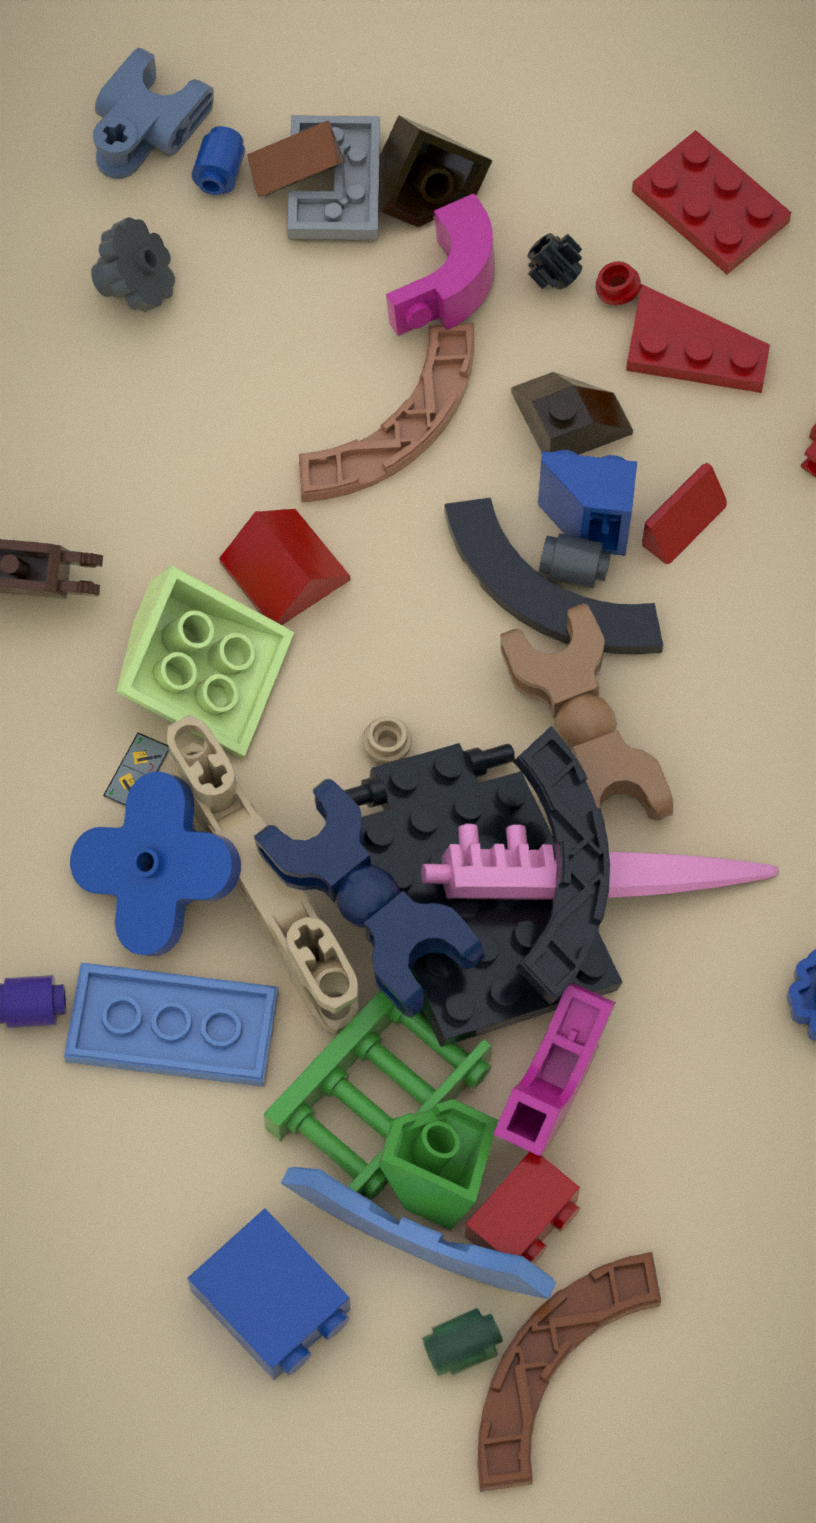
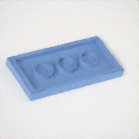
(172, 1024)

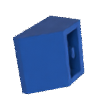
(589, 496)

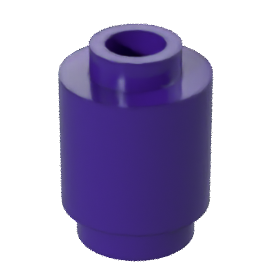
(31, 1001)

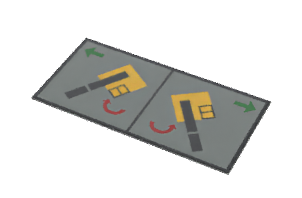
(142, 757)

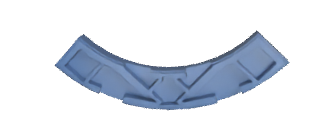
(471, 1261)

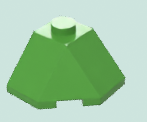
(438, 1160)

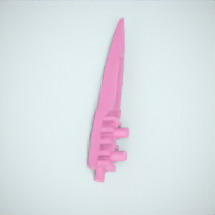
(531, 874)

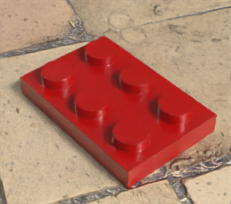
(711, 202)

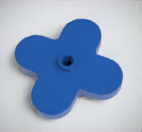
(155, 864)

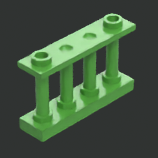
(329, 1077)

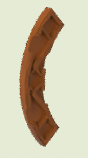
(539, 1352)

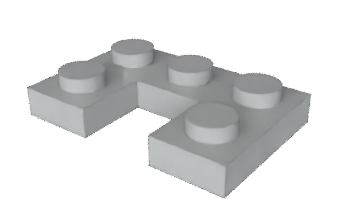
(352, 207)

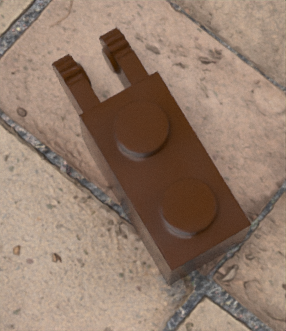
(44, 569)

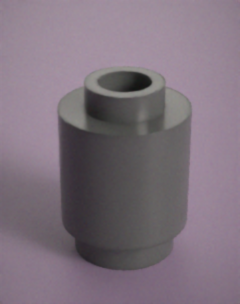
(574, 560)

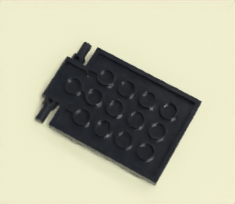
(423, 807)

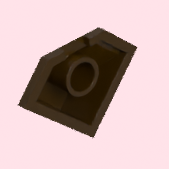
(425, 172)
(570, 413)

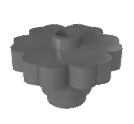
(133, 266)

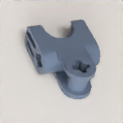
(142, 120)

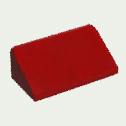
(684, 515)

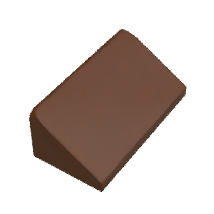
(295, 159)

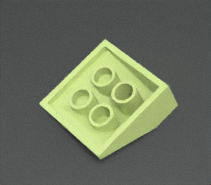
(202, 658)

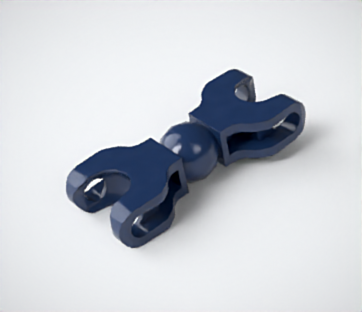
(369, 897)

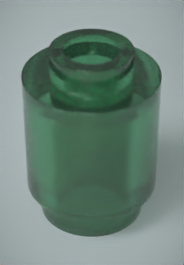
(462, 1342)

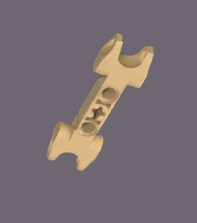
(283, 912)

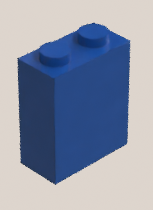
(271, 1295)

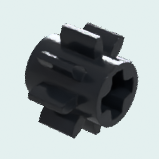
(555, 261)

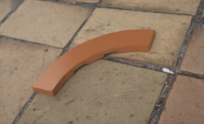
(404, 433)

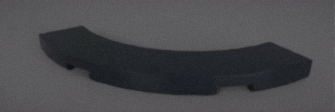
(531, 595)
(580, 861)

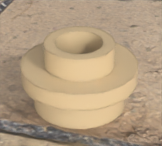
(387, 727)

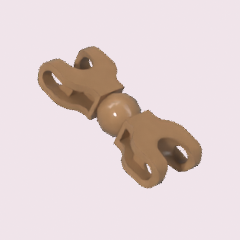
(583, 719)

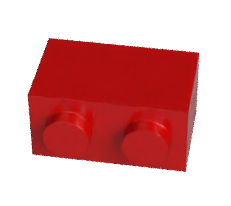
(525, 1209)

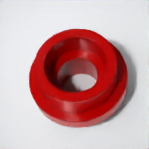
(617, 274)

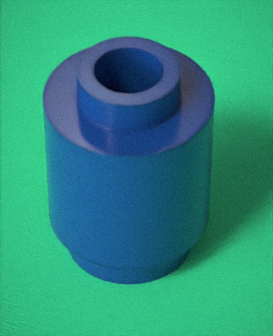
(219, 161)

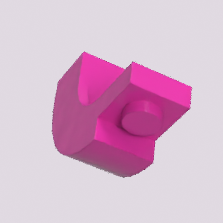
(463, 279)
(557, 1071)

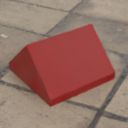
(282, 564)

